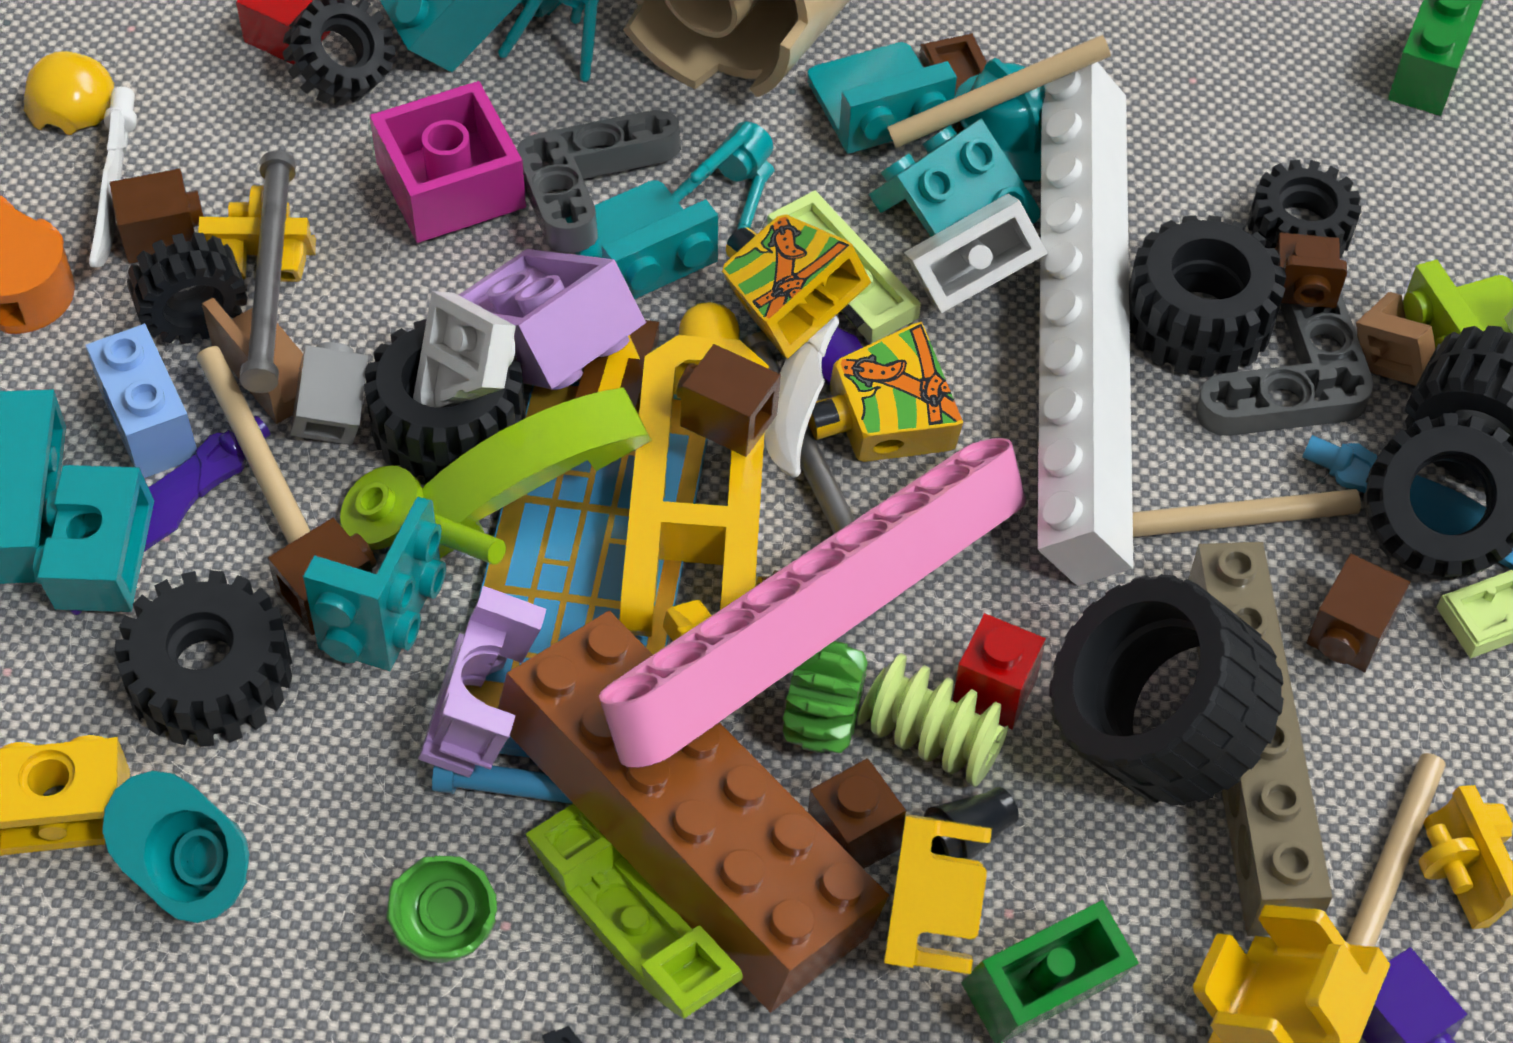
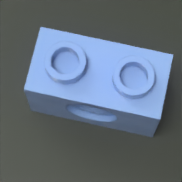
(142, 400)

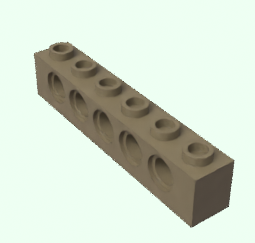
(1272, 805)

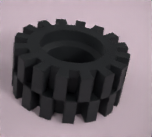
(317, 66)
(1308, 190)
(181, 265)

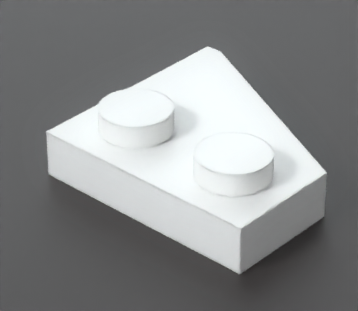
(462, 352)

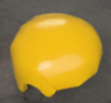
(67, 92)

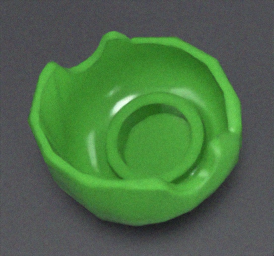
(442, 908)

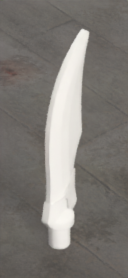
(120, 121)
(798, 393)

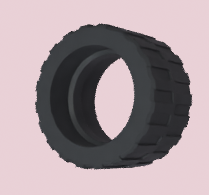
(1216, 728)

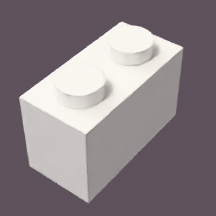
(975, 252)

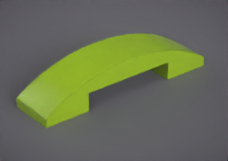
(533, 453)
(629, 917)

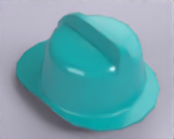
(1013, 123)
(176, 845)

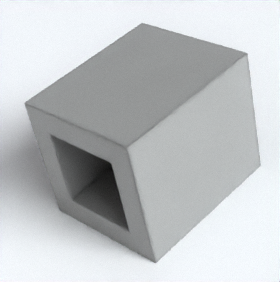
(329, 393)

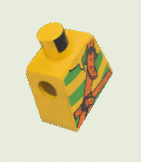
(792, 278)
(890, 400)

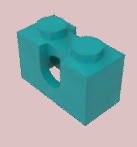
(114, 514)

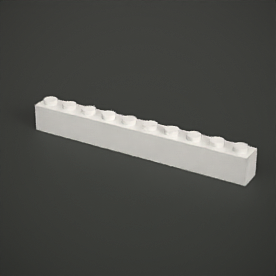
(1085, 330)

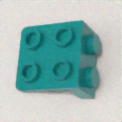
(877, 90)
(953, 179)
(654, 236)
(378, 614)

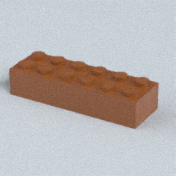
(698, 826)

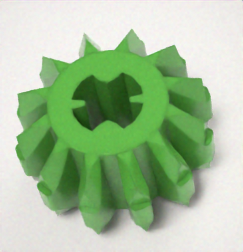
(825, 699)

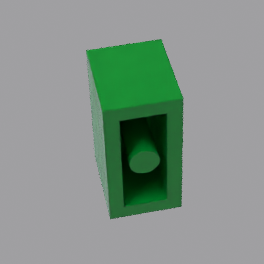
(1434, 54)
(1049, 972)

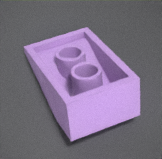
(562, 310)

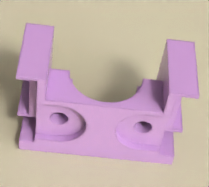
(461, 726)

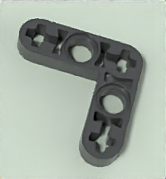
(630, 143)
(1309, 380)

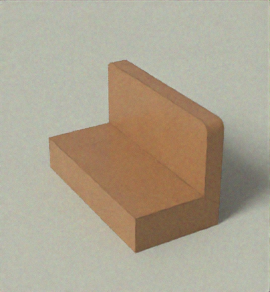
(233, 340)

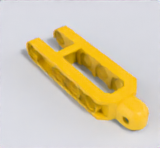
(679, 529)

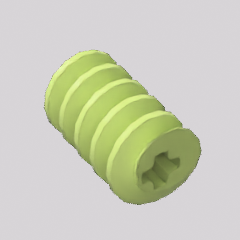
(934, 720)

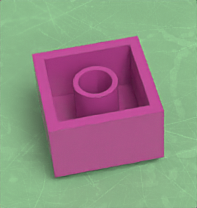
(448, 161)

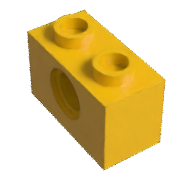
(71, 818)

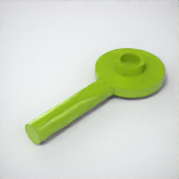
(381, 503)

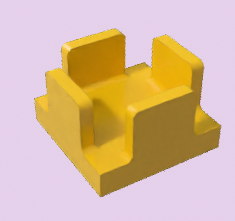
(935, 895)
(1290, 985)

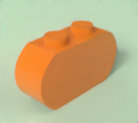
(33, 272)

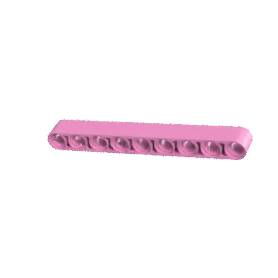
(809, 603)

